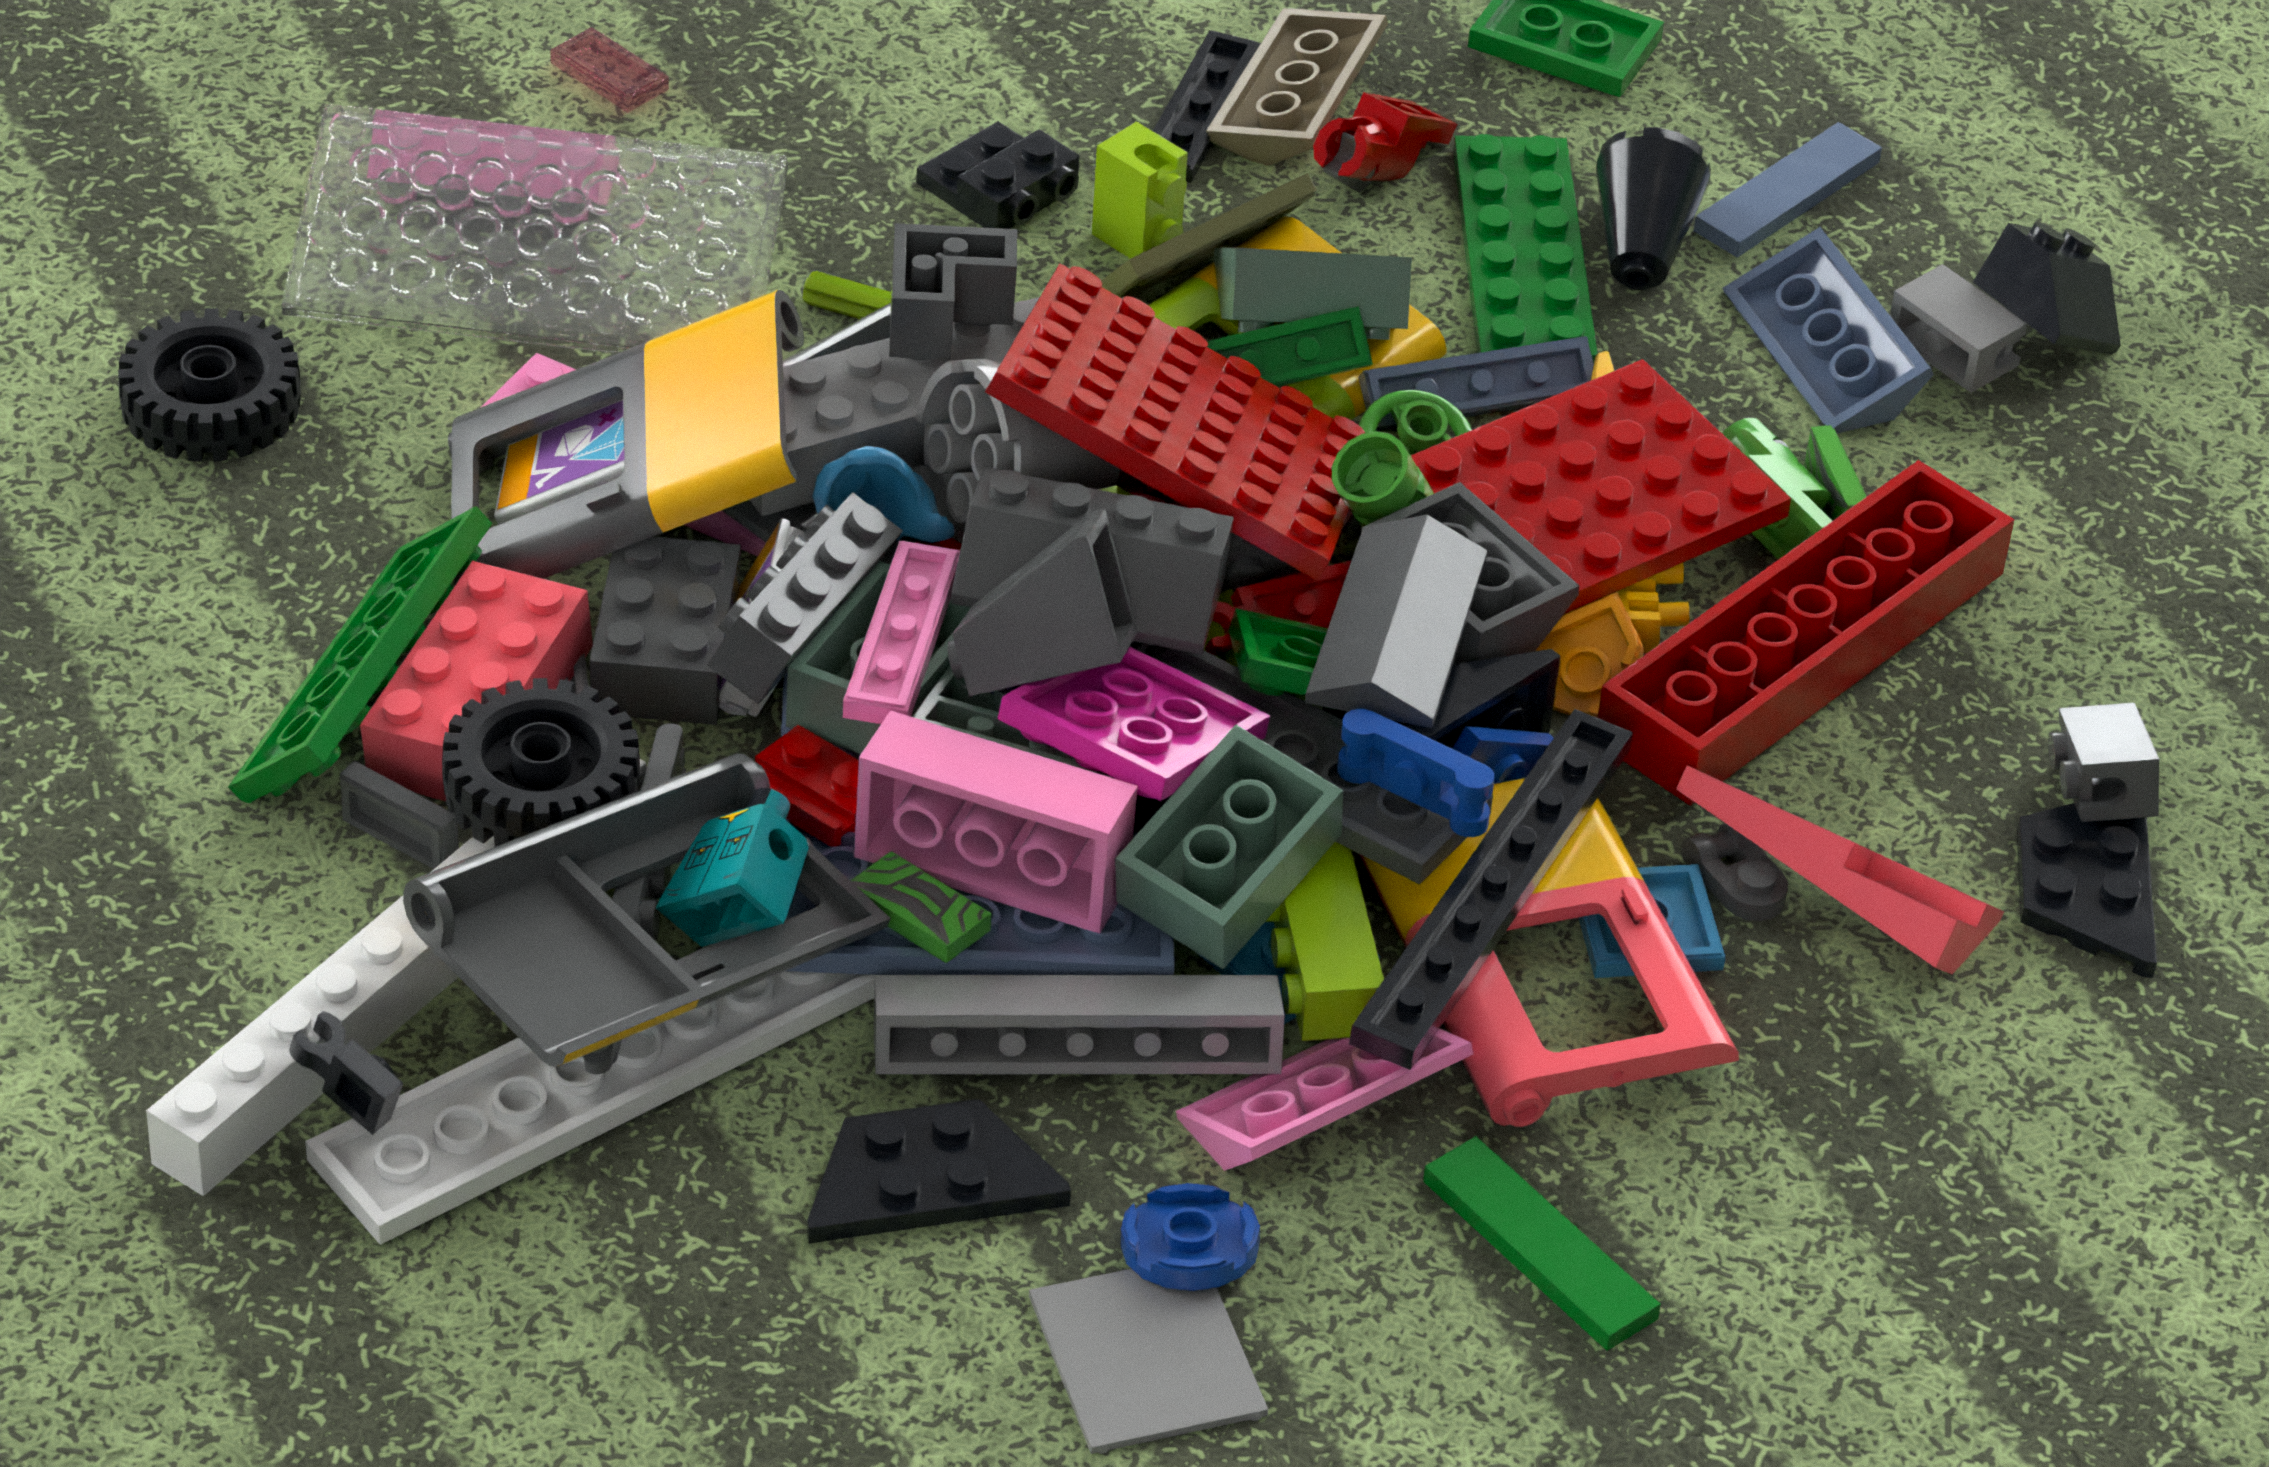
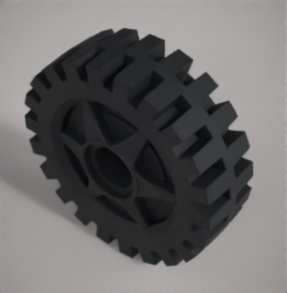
(209, 384)
(536, 758)

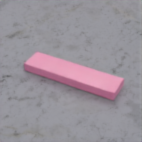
(901, 633)

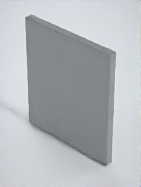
(1145, 1359)

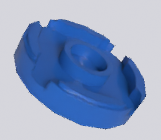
(1190, 1237)

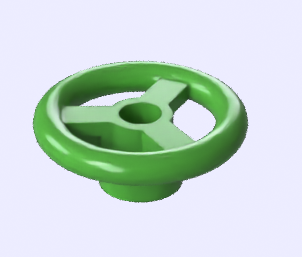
(1419, 418)

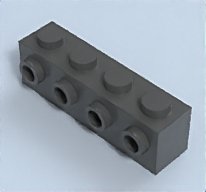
(802, 597)

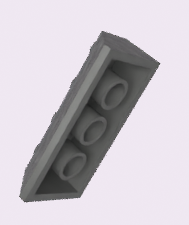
(1167, 552)

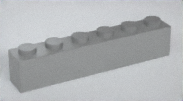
(1078, 1024)

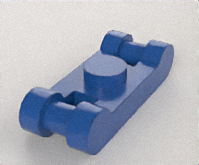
(1416, 770)

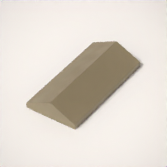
(1294, 83)

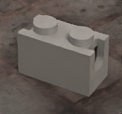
(1958, 327)

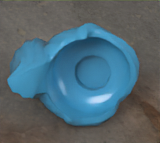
(889, 486)

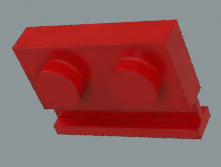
(816, 781)

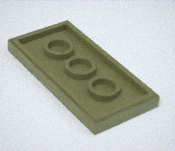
(1199, 243)

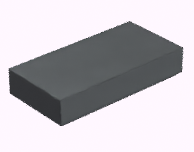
(397, 815)

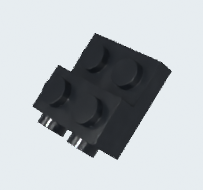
(1002, 176)

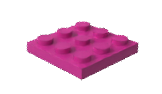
(1131, 720)

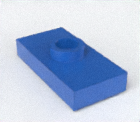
(1507, 752)

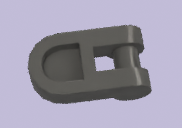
(1750, 886)

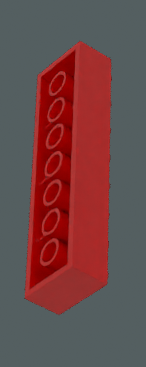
(1807, 628)

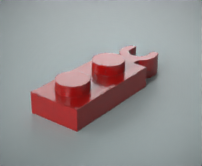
(1288, 597)

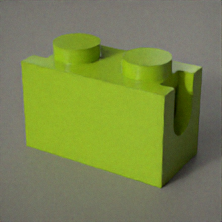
(1138, 190)

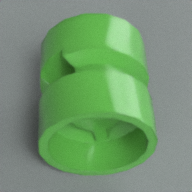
(1377, 477)

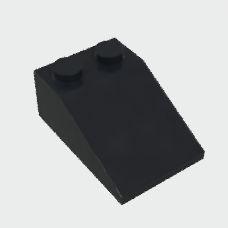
(1496, 694)

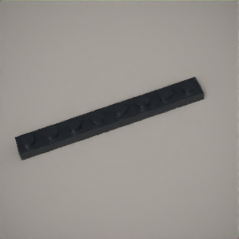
(1490, 890)

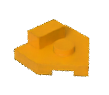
(1592, 649)

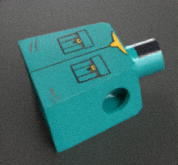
(737, 872)

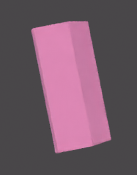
(1307, 1095)

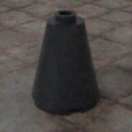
(1648, 201)

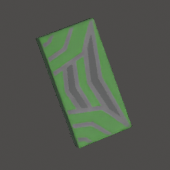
(1833, 469)
(923, 907)

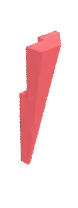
(1904, 904)

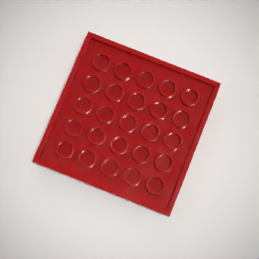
(1179, 416)

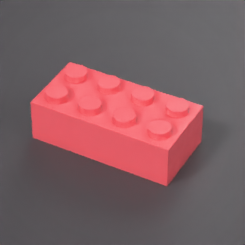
(485, 634)

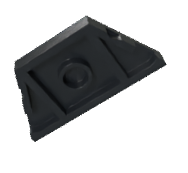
(2088, 883)
(929, 1171)

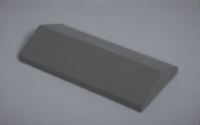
(1398, 621)

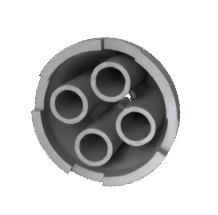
(977, 431)

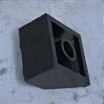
(2054, 286)

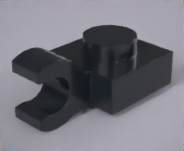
(353, 1078)

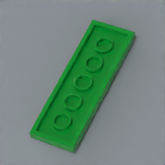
(1522, 241)
(361, 658)

